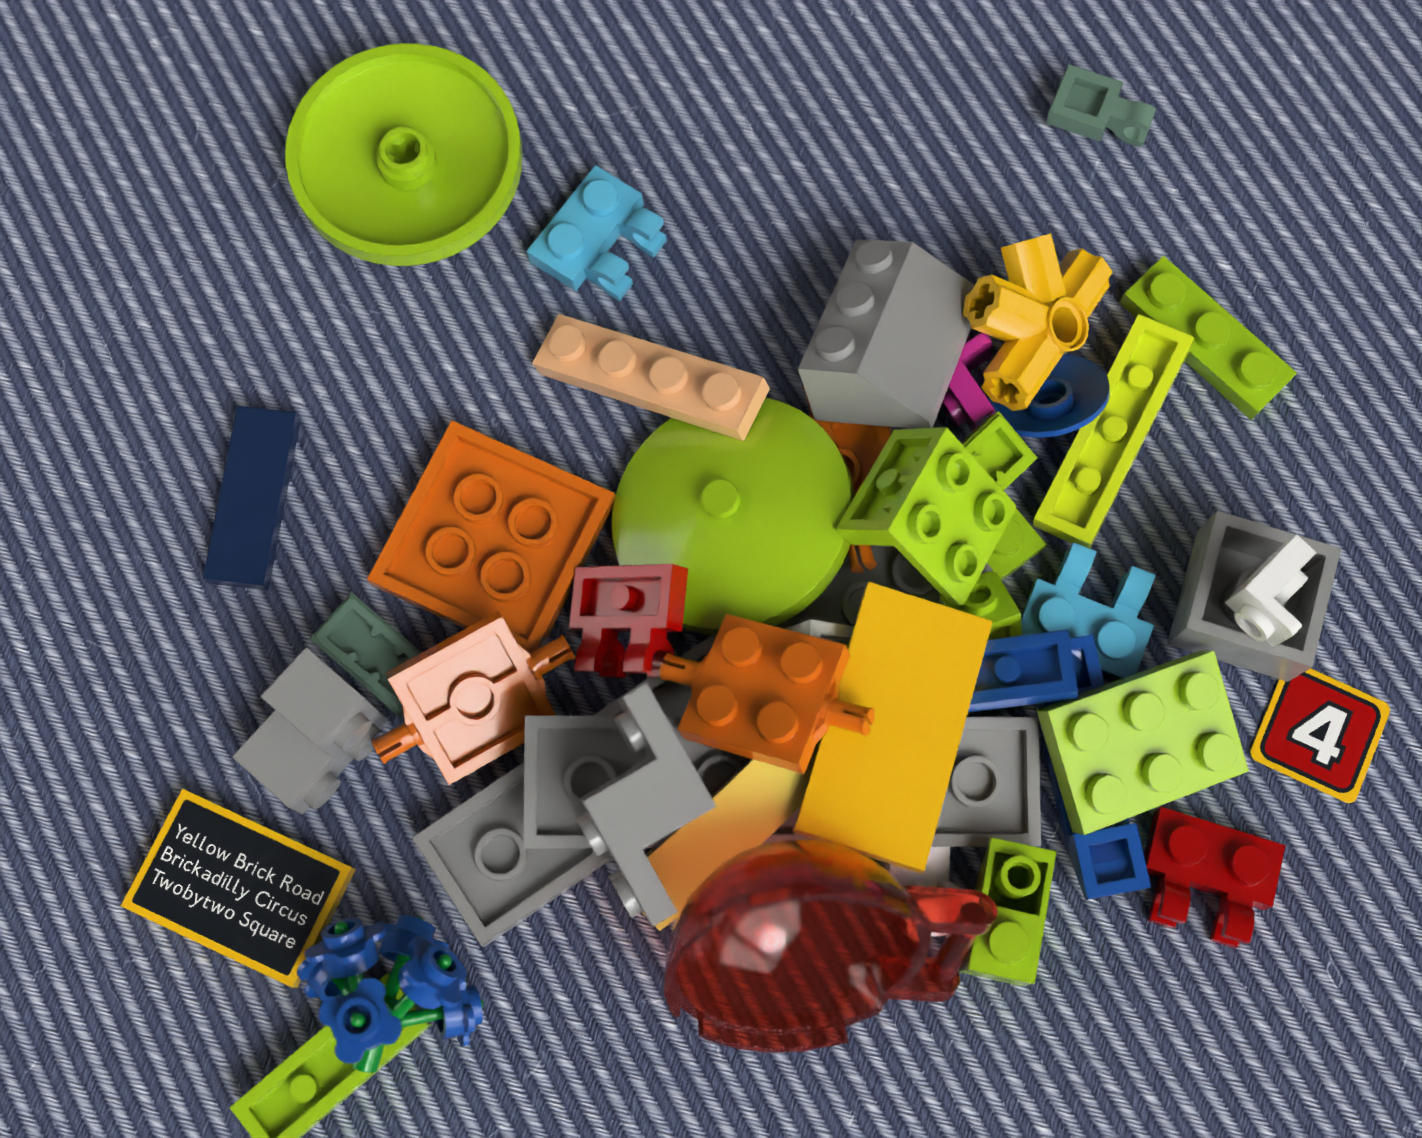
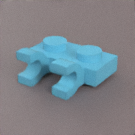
(588, 225)
(1116, 629)

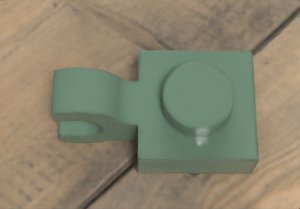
(1092, 103)

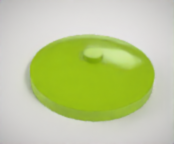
(404, 154)
(739, 514)

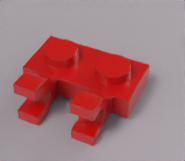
(626, 599)
(1215, 860)

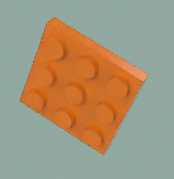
(492, 536)

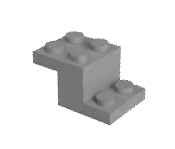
(643, 804)

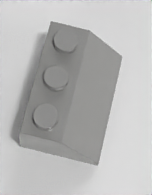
(887, 338)

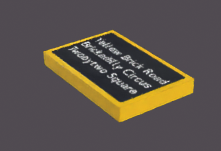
(238, 887)

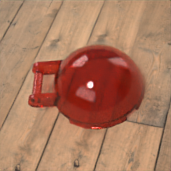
(809, 941)

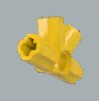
(1035, 314)

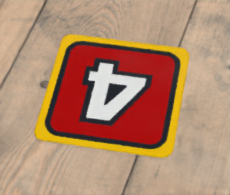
(1321, 733)

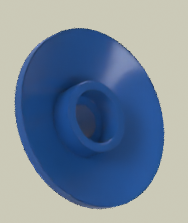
(1065, 402)

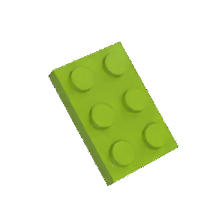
(1142, 741)

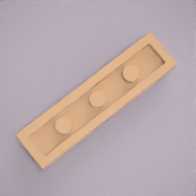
(652, 376)

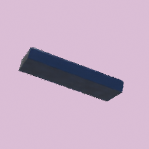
(252, 498)

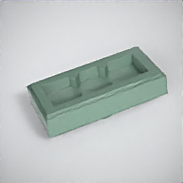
(365, 648)

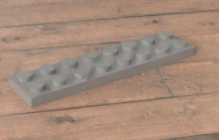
(988, 793)

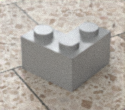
(310, 735)

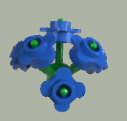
(365, 1011)

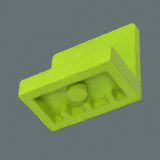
(932, 507)

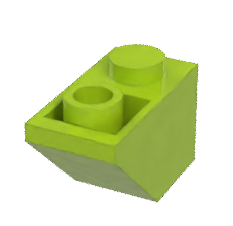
(1020, 885)

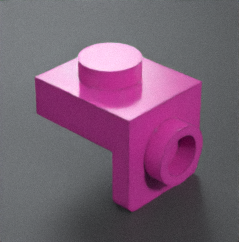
(964, 398)

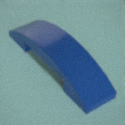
(1111, 857)

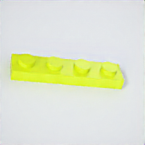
(1111, 442)

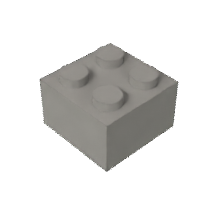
(1221, 560)

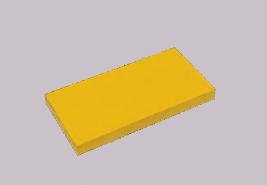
(919, 676)

